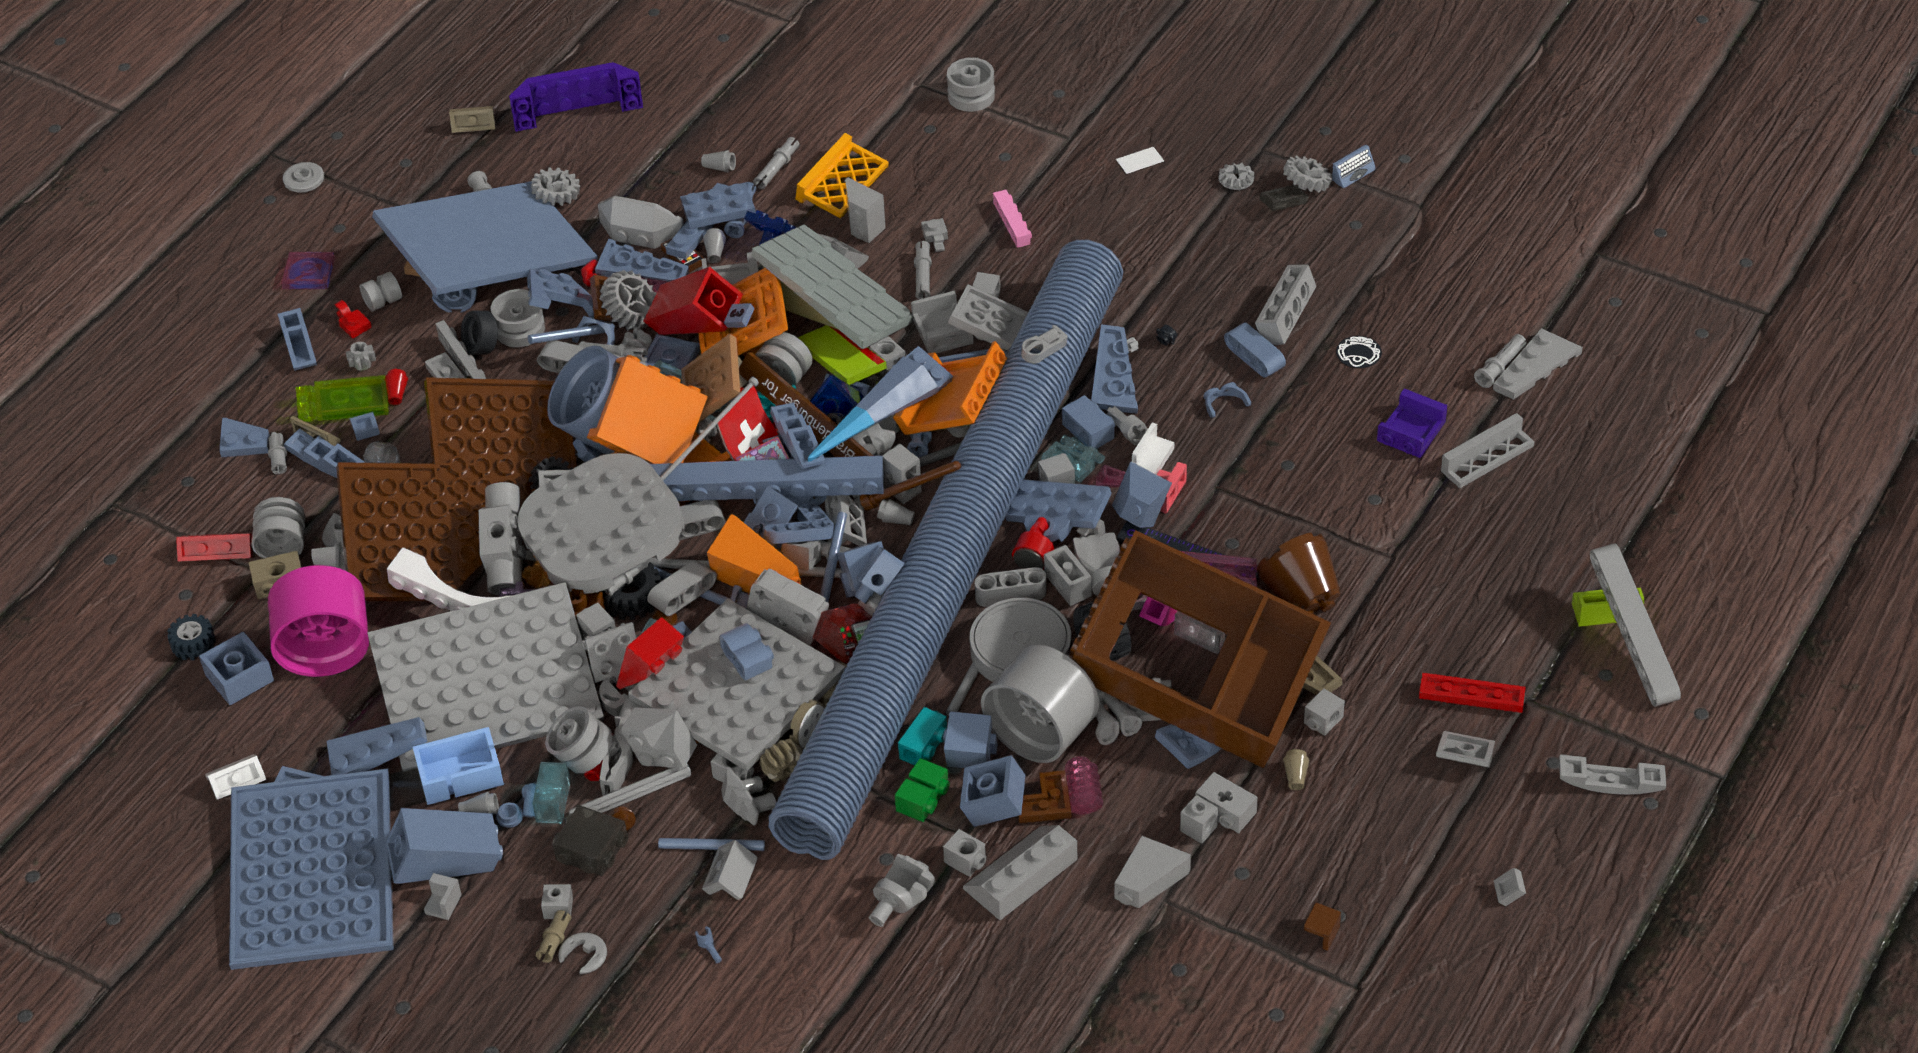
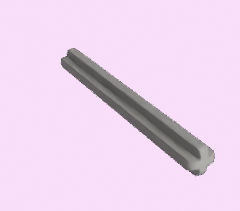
(637, 789)

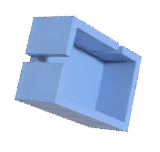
(458, 765)

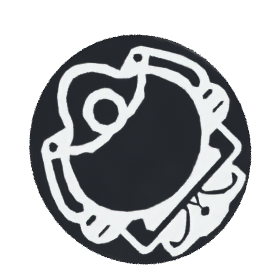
(1358, 351)

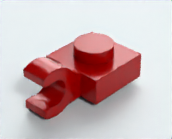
(353, 322)

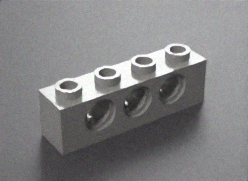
(1286, 304)

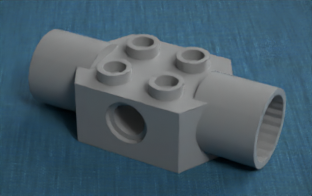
(500, 537)

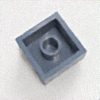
(236, 668)
(992, 791)

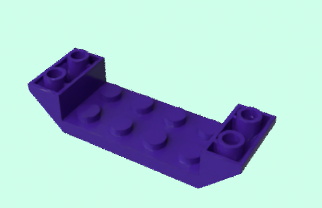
(574, 90)

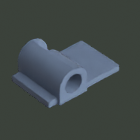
(770, 509)

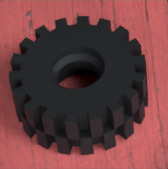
(633, 603)

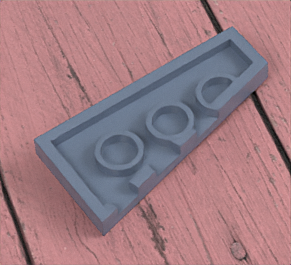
(1113, 372)
(375, 746)

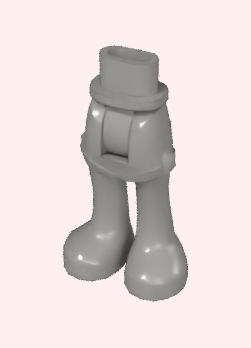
(1108, 726)

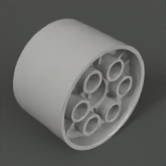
(1040, 703)

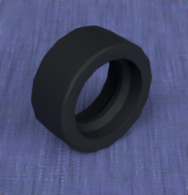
(479, 332)

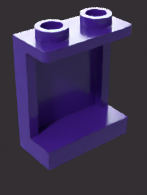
(1413, 423)

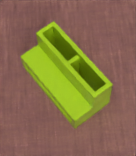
(1593, 607)

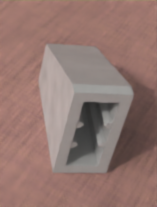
(1150, 872)

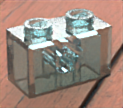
(551, 792)

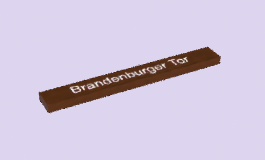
(782, 393)

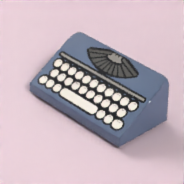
(1353, 167)

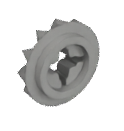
(1230, 181)

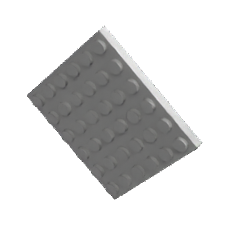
(721, 707)

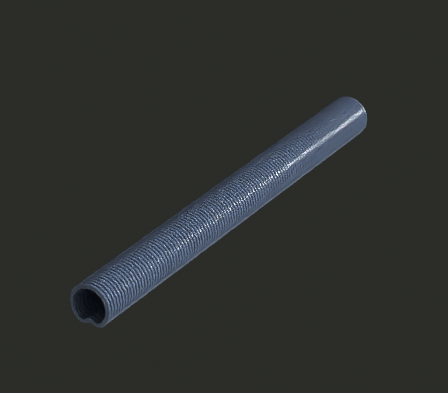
(942, 561)

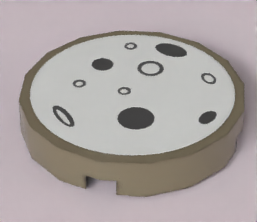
(805, 721)

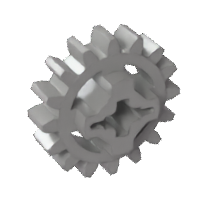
(1307, 174)
(555, 186)

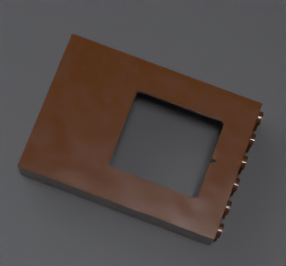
(1257, 669)

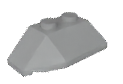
(638, 221)

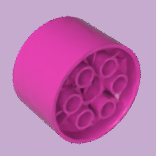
(317, 621)

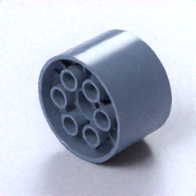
(582, 392)

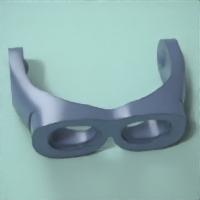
(609, 328)
(1233, 390)

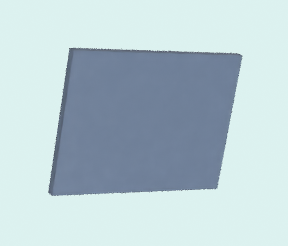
(483, 237)
(310, 869)

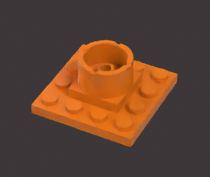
(767, 320)

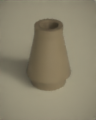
(1296, 767)

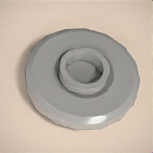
(303, 177)

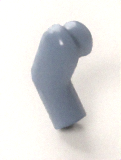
(528, 794)

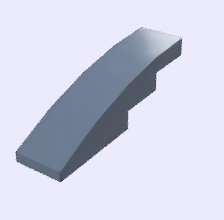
(796, 434)
(319, 452)

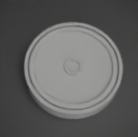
(1011, 626)

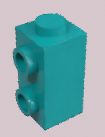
(922, 736)

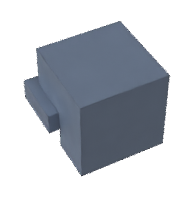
(852, 563)
(968, 740)

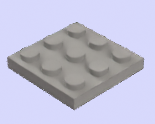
(987, 317)

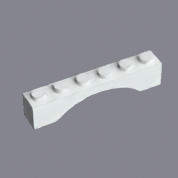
(412, 574)

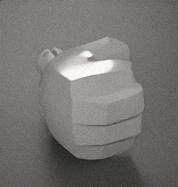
(901, 888)

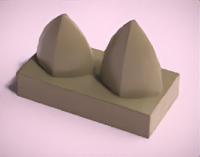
(472, 119)

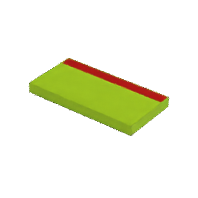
(842, 355)

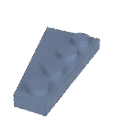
(619, 258)

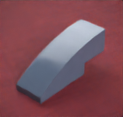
(297, 339)

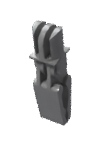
(620, 754)

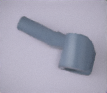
(707, 942)

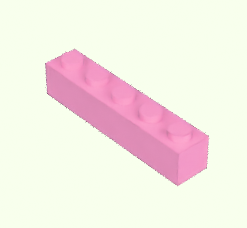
(1012, 218)

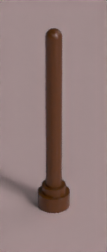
(872, 501)

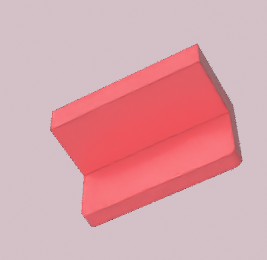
(1178, 479)

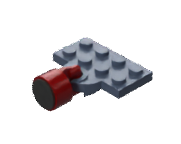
(1049, 515)

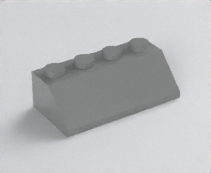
(1023, 870)

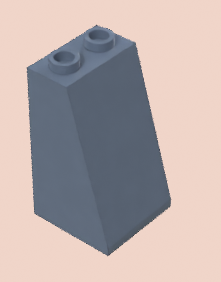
(442, 844)

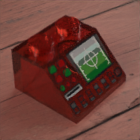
(842, 629)

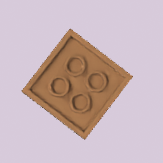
(715, 374)

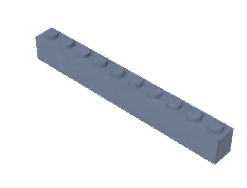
(750, 478)

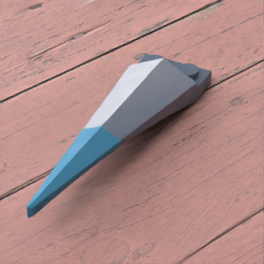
(905, 384)

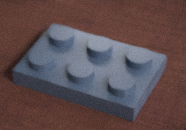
(717, 205)

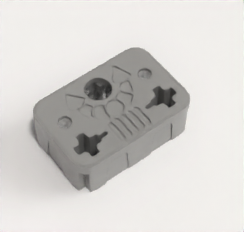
(786, 605)

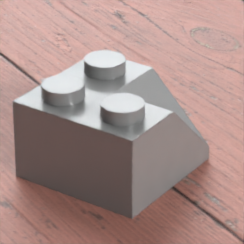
(659, 737)

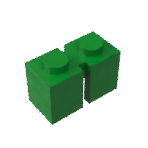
(921, 796)

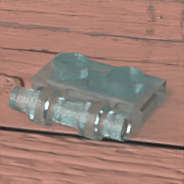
(1082, 462)

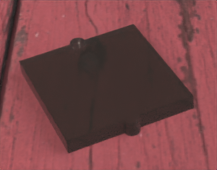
(405, 789)

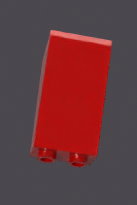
(692, 304)

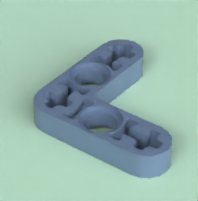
(812, 526)

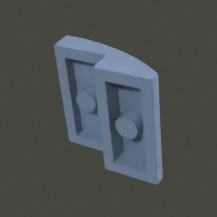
(1185, 746)

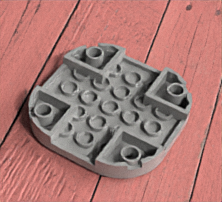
(600, 521)

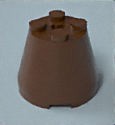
(1302, 573)

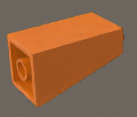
(742, 555)

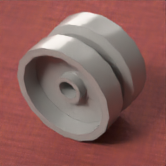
(970, 84)
(516, 318)
(786, 356)
(579, 739)

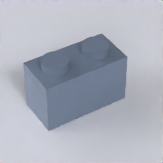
(1088, 422)

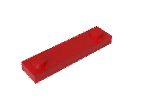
(1472, 692)

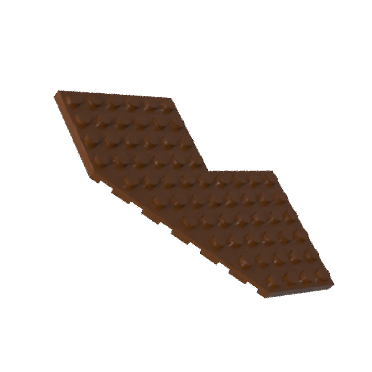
(477, 438)

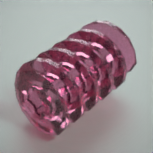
(1083, 785)

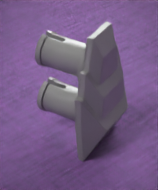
(737, 796)

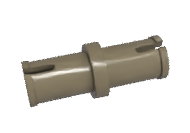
(553, 936)

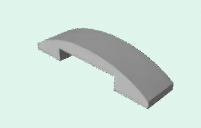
(1612, 780)

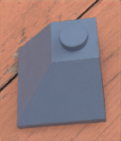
(1140, 496)

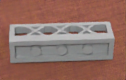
(1480, 449)
(842, 503)

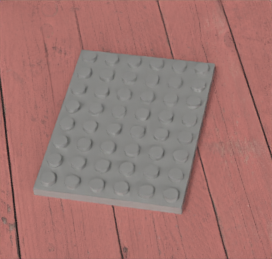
(485, 666)

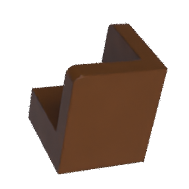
(1324, 923)

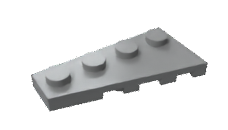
(1534, 362)

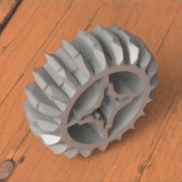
(627, 299)

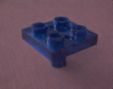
(770, 227)

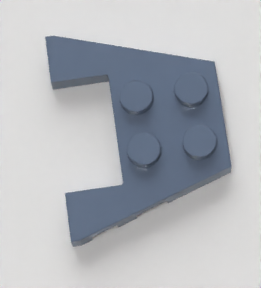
(562, 288)

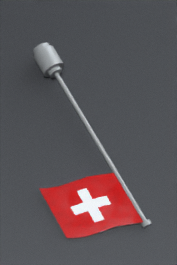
(740, 425)

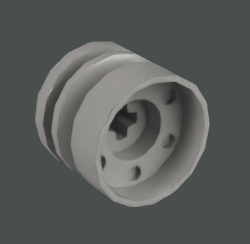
(278, 527)

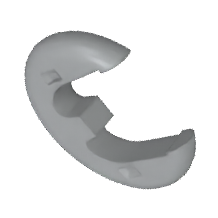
(591, 942)

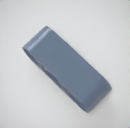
(1254, 350)

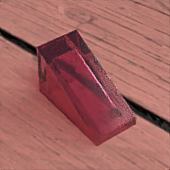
(1109, 477)

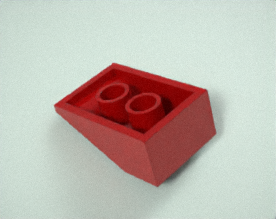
(649, 653)

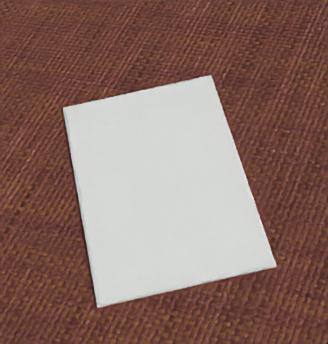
(1140, 160)

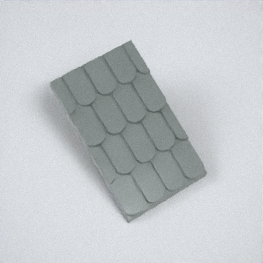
(829, 288)

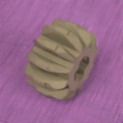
(780, 759)

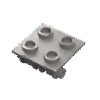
(608, 650)

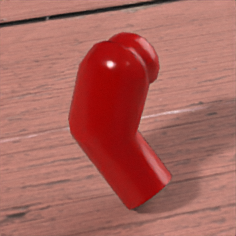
(588, 271)

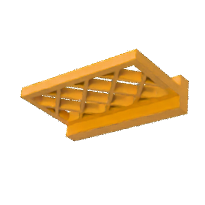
(827, 169)

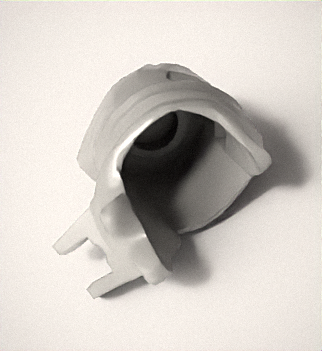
(878, 437)

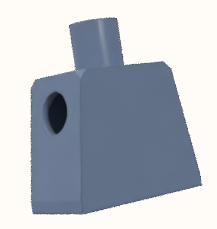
(880, 563)

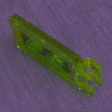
(342, 398)

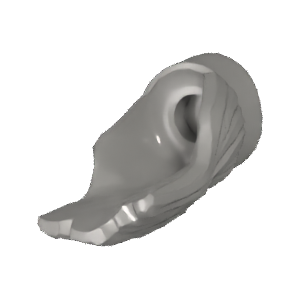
(1097, 556)

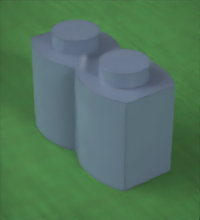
(746, 651)

